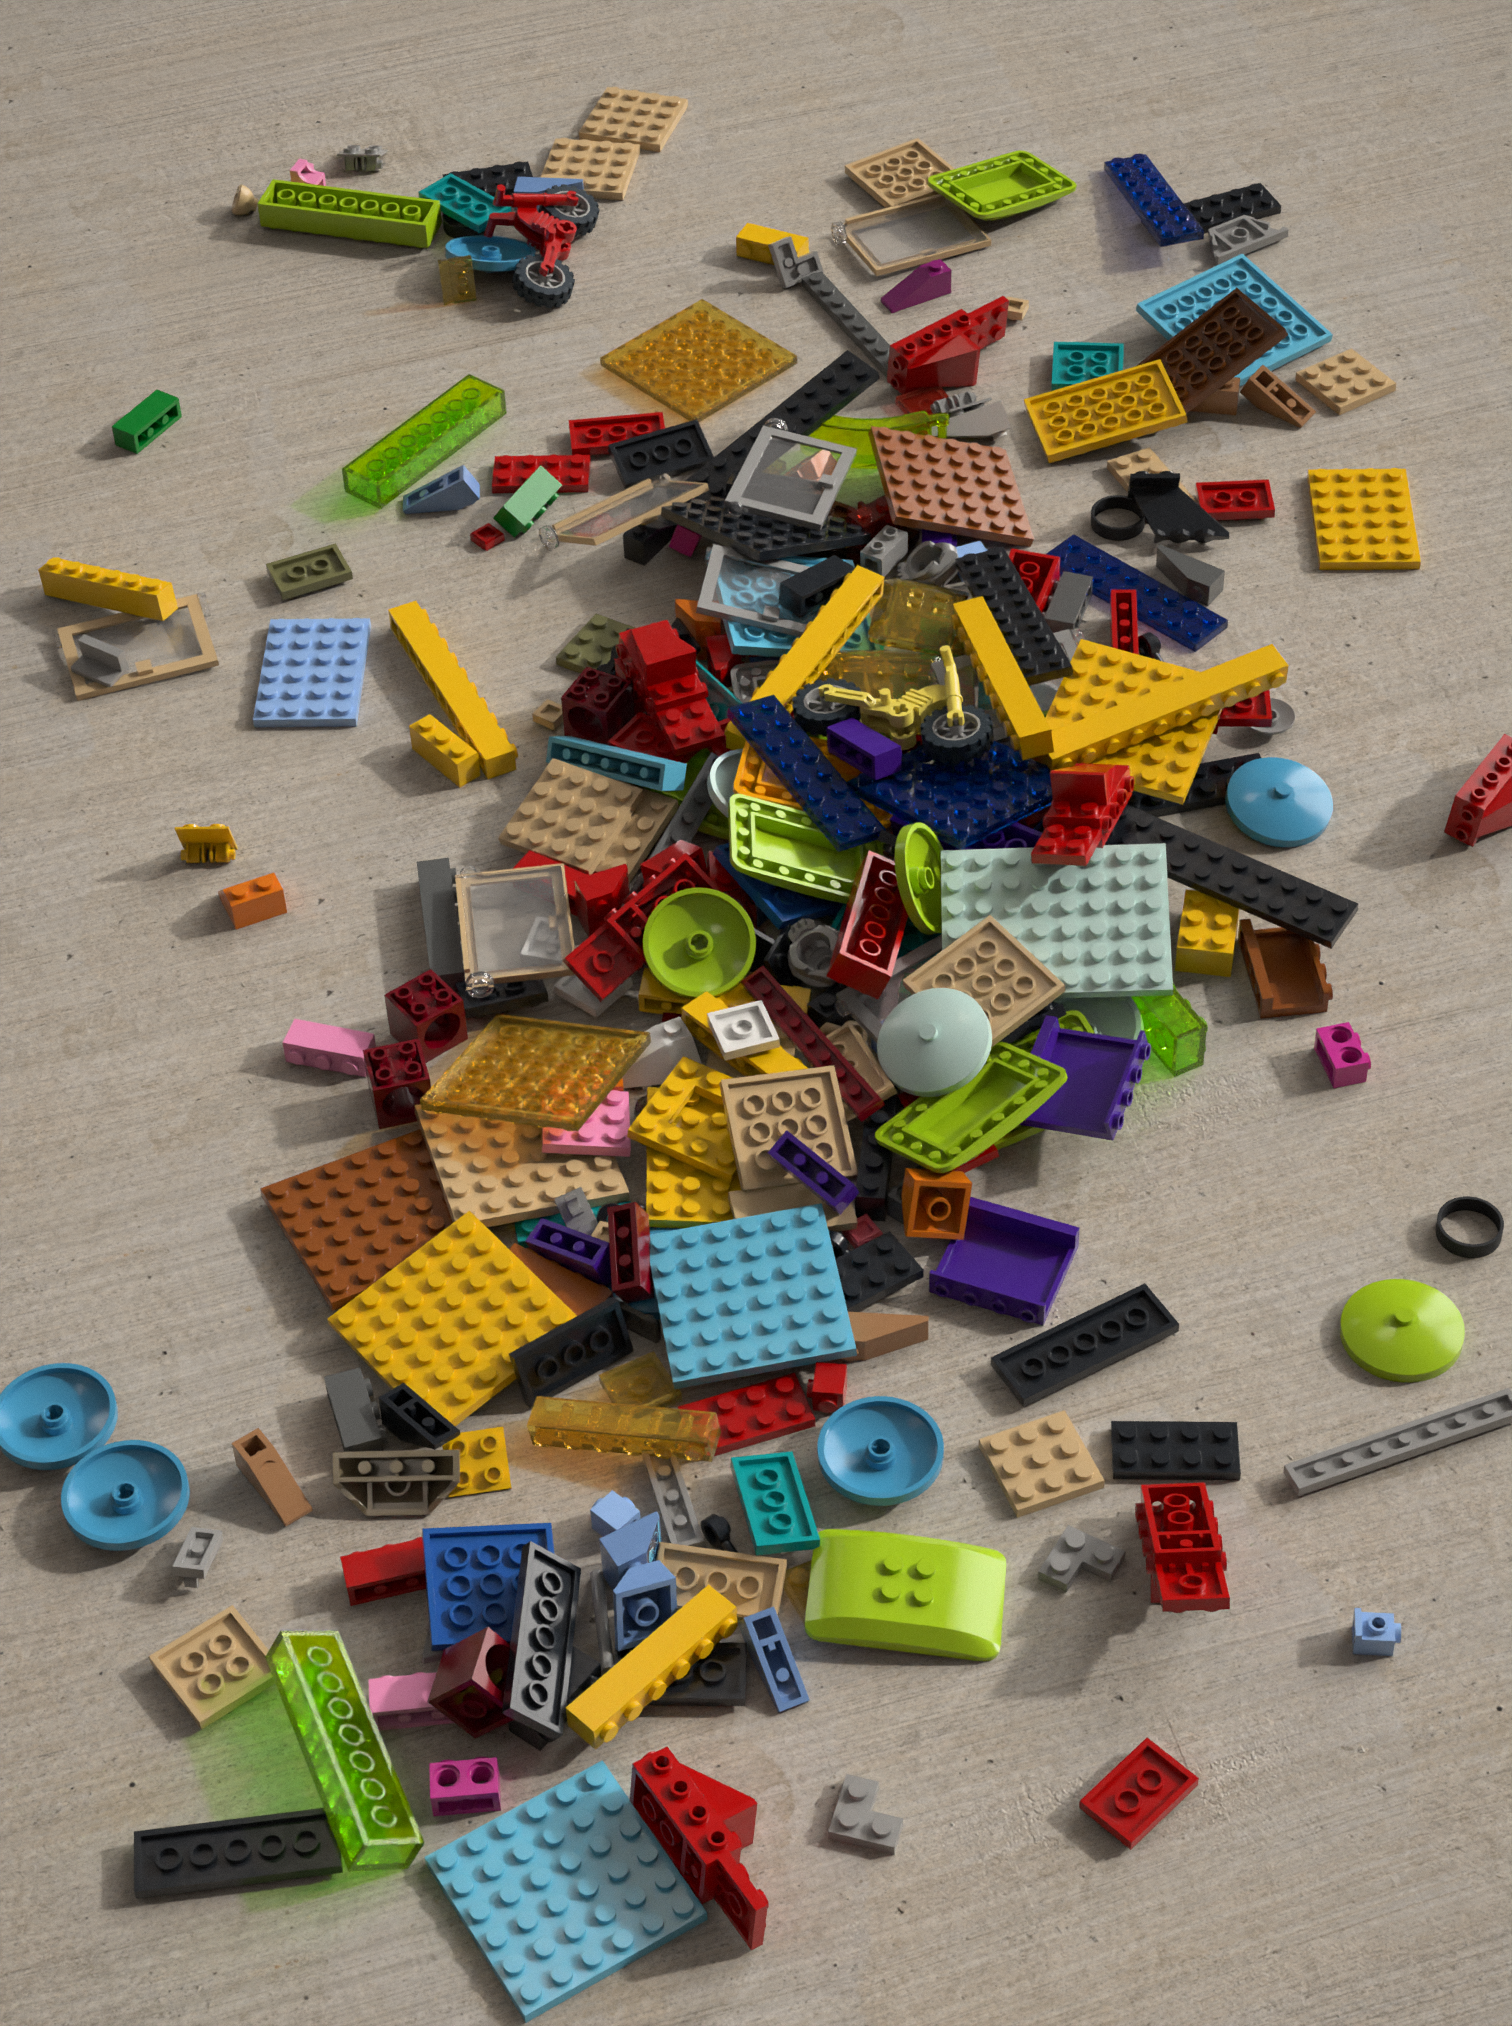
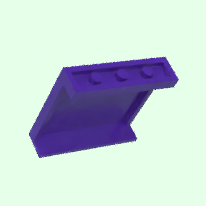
(1098, 1082)
(1006, 1262)

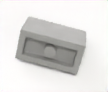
(100, 661)

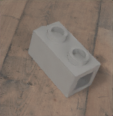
(884, 550)

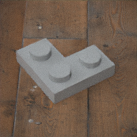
(790, 266)
(1076, 1552)
(857, 1822)

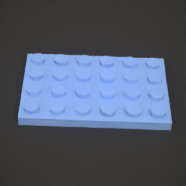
(312, 673)

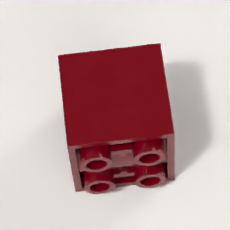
(597, 706)
(427, 1011)
(396, 1081)
(472, 1683)

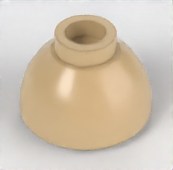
(243, 201)

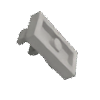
(576, 1211)
(197, 1555)

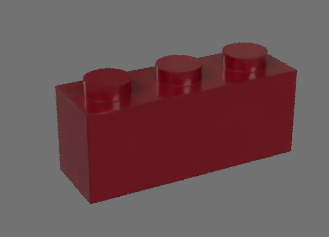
(630, 1252)

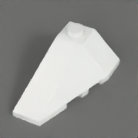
(979, 423)
(668, 1045)

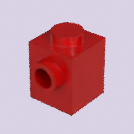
(828, 1387)

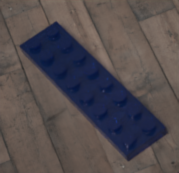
(1153, 200)
(1156, 603)
(806, 772)

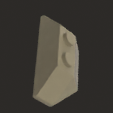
(396, 1480)

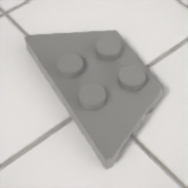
(1241, 237)

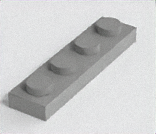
(673, 1501)

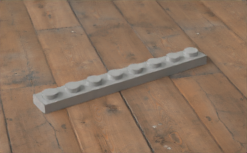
(1400, 1442)

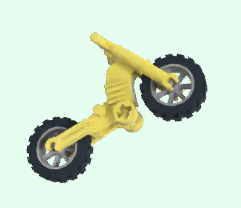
(926, 712)

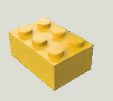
(1206, 935)

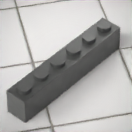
(441, 920)

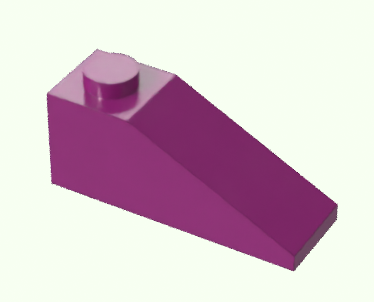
(920, 286)

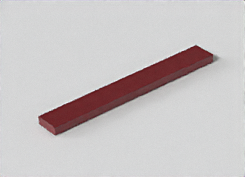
(812, 1042)

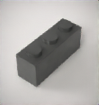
(1068, 601)
(354, 1412)

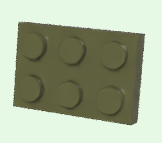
(309, 571)
(591, 644)

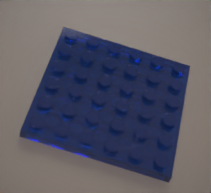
(961, 799)

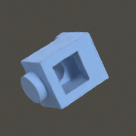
(1374, 1633)

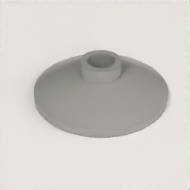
(1282, 718)

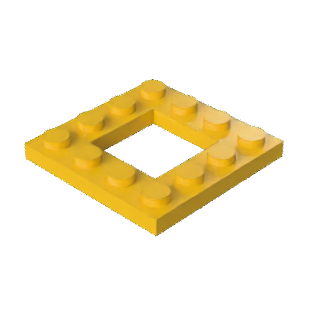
(655, 1126)

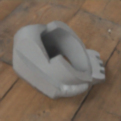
(937, 561)
(811, 952)

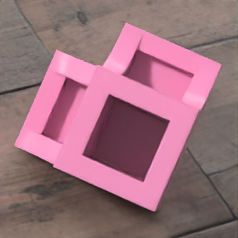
(304, 173)

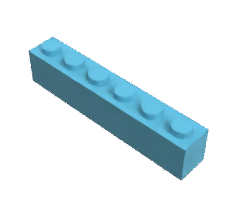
(618, 763)

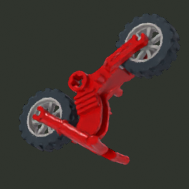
(551, 228)

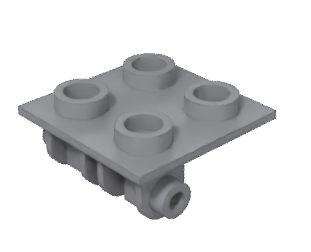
(353, 153)
(958, 404)

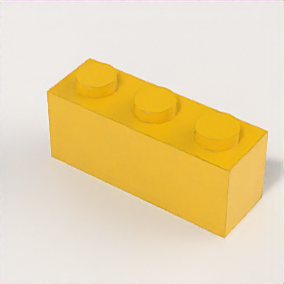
(754, 240)
(444, 750)

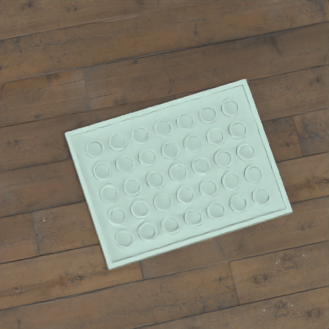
(1090, 925)

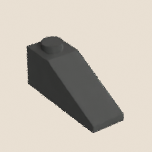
(1191, 576)

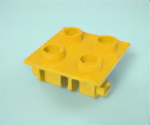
(198, 840)
(482, 1461)

